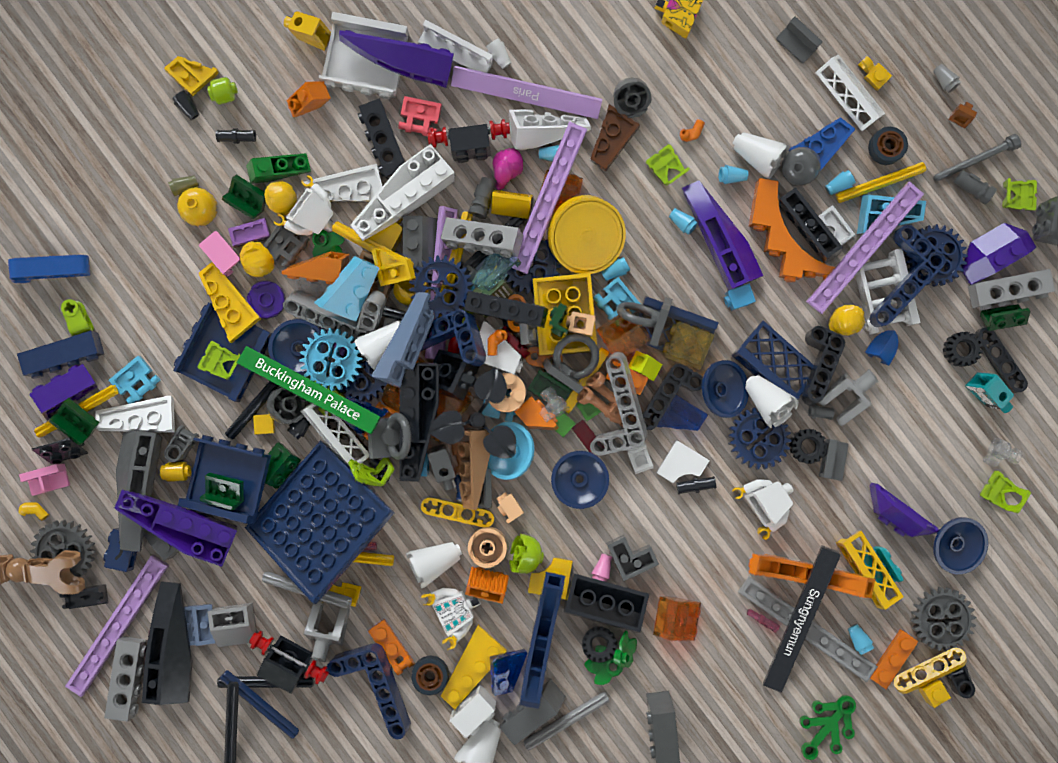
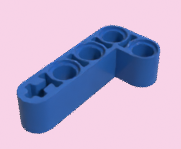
(24, 269)

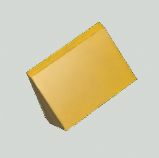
(511, 204)

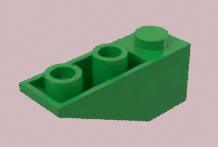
(277, 167)

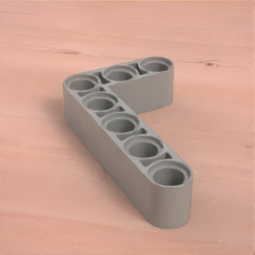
(303, 306)
(625, 409)

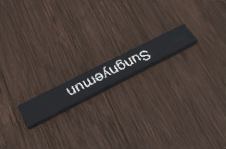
(802, 618)

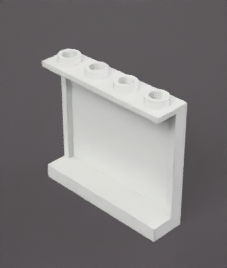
(354, 72)

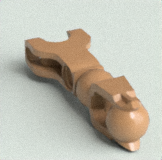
(45, 571)

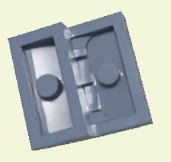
(198, 624)

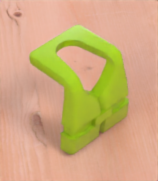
(663, 161)
(1024, 195)
(214, 360)
(364, 473)
(998, 486)

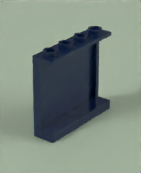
(208, 330)
(231, 462)

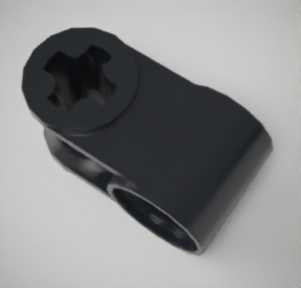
(960, 677)

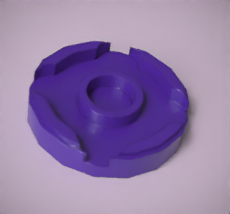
(266, 299)

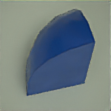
(884, 346)

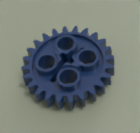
(939, 239)
(442, 268)
(526, 281)
(371, 389)
(770, 451)

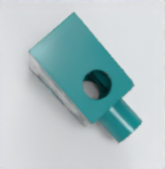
(991, 391)

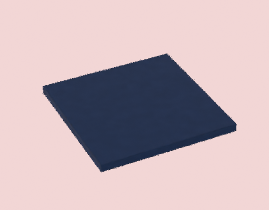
(319, 522)

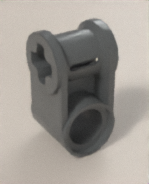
(181, 443)

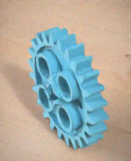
(314, 355)

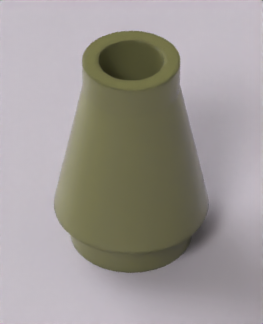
(179, 185)

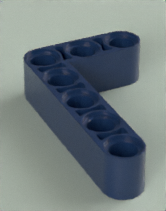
(911, 280)
(461, 331)
(378, 683)

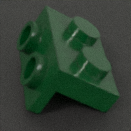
(245, 197)
(557, 316)
(1005, 317)
(545, 380)
(74, 421)
(281, 465)
(223, 491)

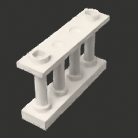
(897, 262)

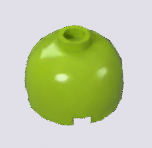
(526, 554)

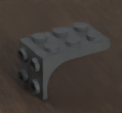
(1046, 226)

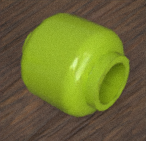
(222, 90)

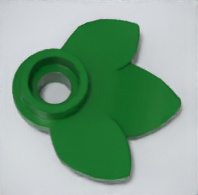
(331, 243)
(624, 656)
(602, 670)

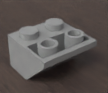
(232, 624)

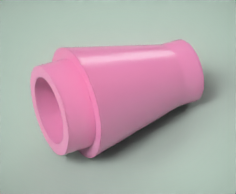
(602, 568)

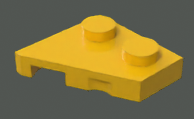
(392, 267)

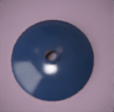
(286, 338)
(725, 389)
(594, 482)
(966, 551)

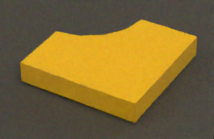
(557, 566)

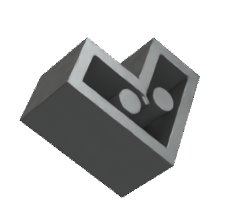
(629, 562)

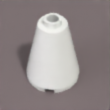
(760, 152)
(375, 343)
(770, 400)
(433, 561)
(481, 746)

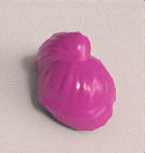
(506, 166)

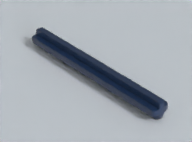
(262, 706)

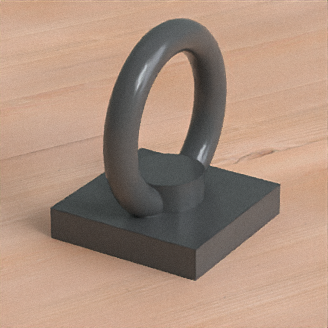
(657, 318)
(564, 372)
(386, 438)

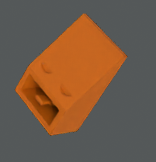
(322, 267)

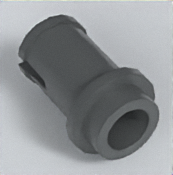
(821, 412)

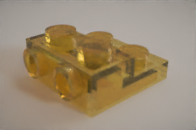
(688, 345)

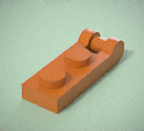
(393, 647)

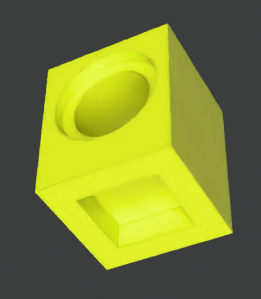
(645, 365)

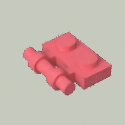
(420, 110)

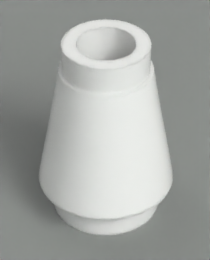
(499, 53)

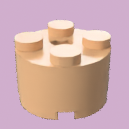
(516, 397)
(477, 552)

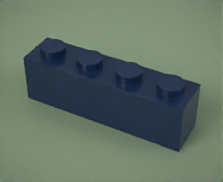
(60, 354)

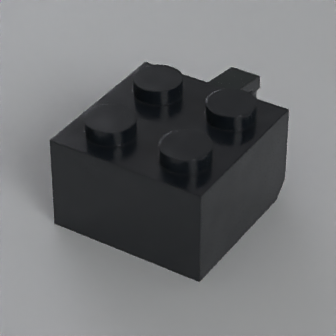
(454, 374)

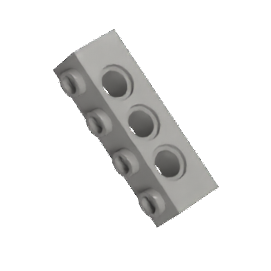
(455, 228)
(1041, 283)
(116, 707)

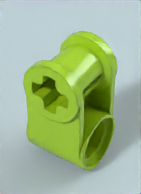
(78, 320)

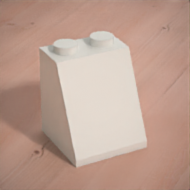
(507, 357)

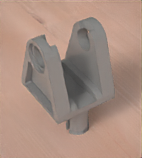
(859, 386)
(323, 641)

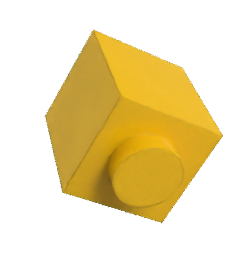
(934, 693)

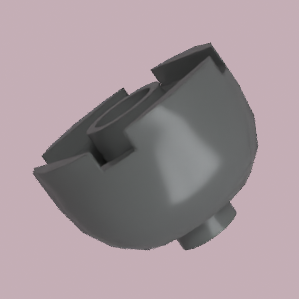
(632, 97)
(801, 166)
(285, 406)

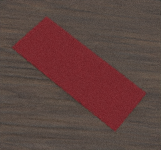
(585, 435)

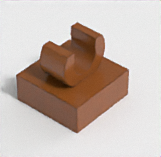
(963, 115)

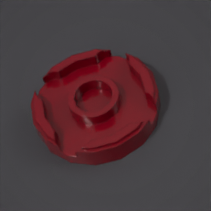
(515, 342)

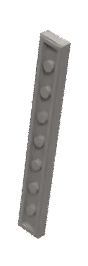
(816, 635)

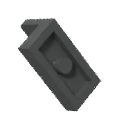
(799, 40)
(834, 460)

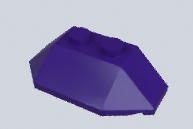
(996, 251)
(898, 514)

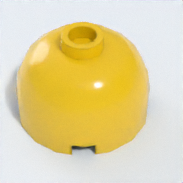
(197, 206)

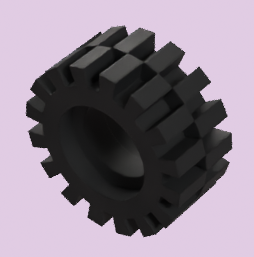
(971, 341)
(819, 442)
(587, 644)

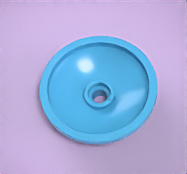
(516, 466)

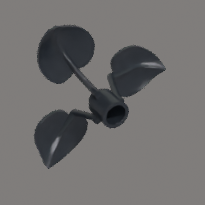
(449, 425)

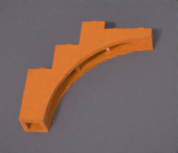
(766, 215)
(798, 571)

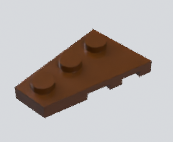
(613, 137)

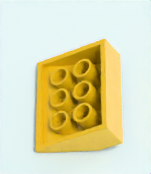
(571, 291)

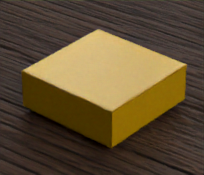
(263, 424)

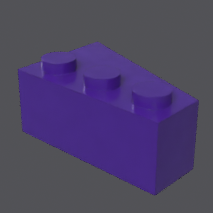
(72, 385)

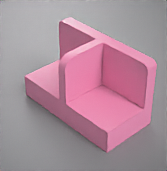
(220, 253)
(46, 479)

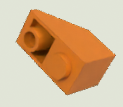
(308, 98)
(532, 418)

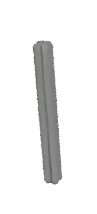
(288, 584)
(565, 721)

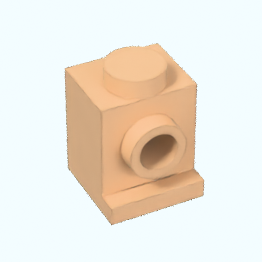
(588, 321)
(509, 506)

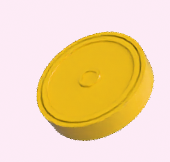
(586, 234)

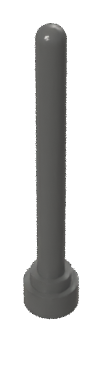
(1011, 143)

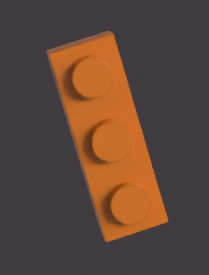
(893, 658)

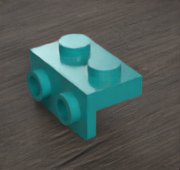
(893, 570)

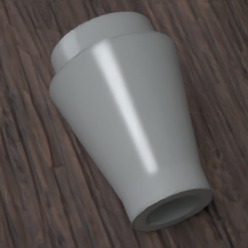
(946, 78)

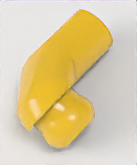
(33, 508)

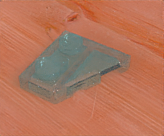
(493, 271)

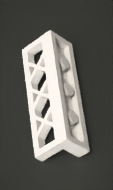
(464, 53)
(855, 87)
(330, 439)

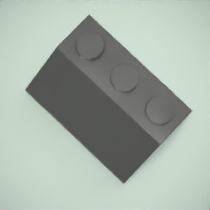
(419, 239)

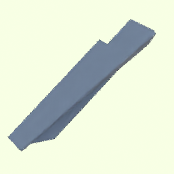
(406, 342)

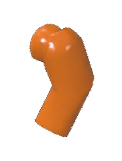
(694, 133)
(494, 340)

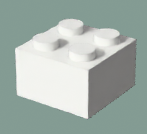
(472, 711)

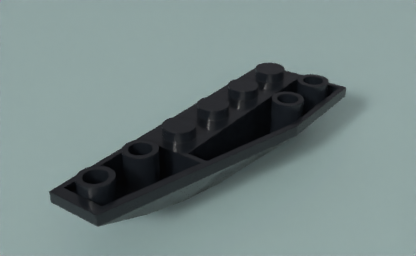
(419, 405)
(168, 650)

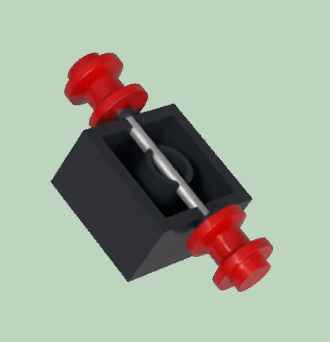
(469, 141)
(286, 662)

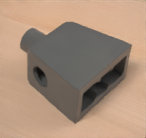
(441, 458)

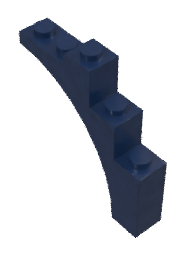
(541, 640)

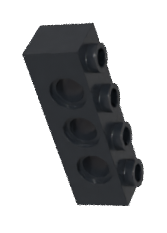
(375, 111)
(810, 225)
(506, 309)

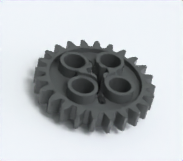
(70, 537)
(943, 636)

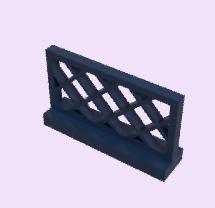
(679, 314)
(756, 367)

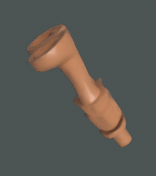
(587, 396)

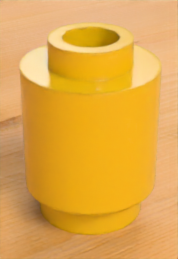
(175, 471)

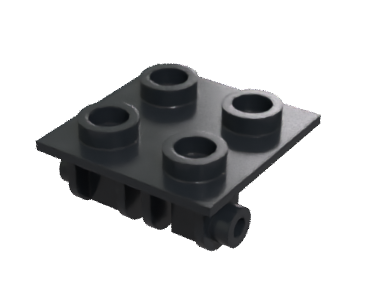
(60, 451)

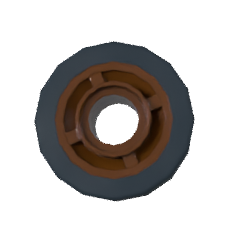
(895, 138)
(430, 686)

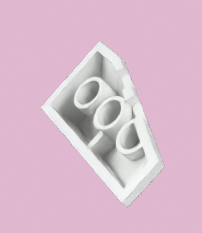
(536, 130)

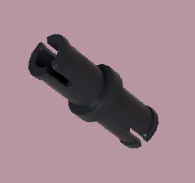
(236, 136)
(696, 485)

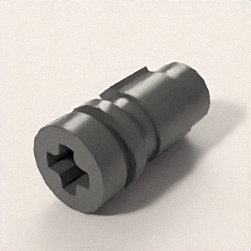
(974, 185)
(483, 196)

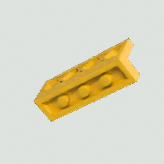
(857, 564)

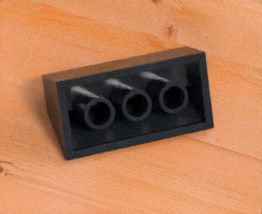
(606, 603)

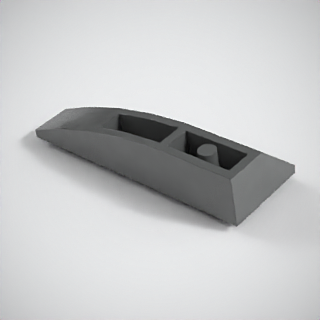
(136, 474)

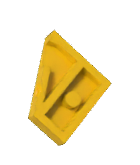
(190, 74)

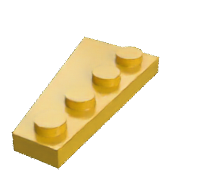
(232, 308)
(471, 667)

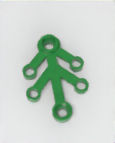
(830, 724)

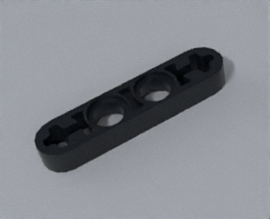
(998, 362)

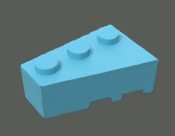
(873, 206)
(350, 289)

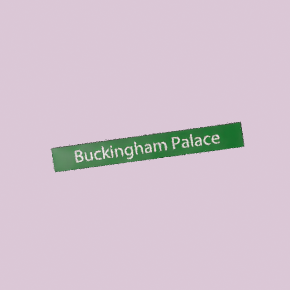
(309, 390)

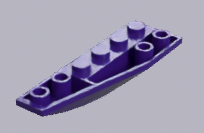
(401, 57)
(725, 241)
(180, 527)

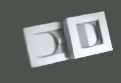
(639, 457)

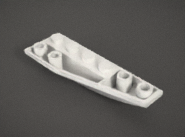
(404, 192)

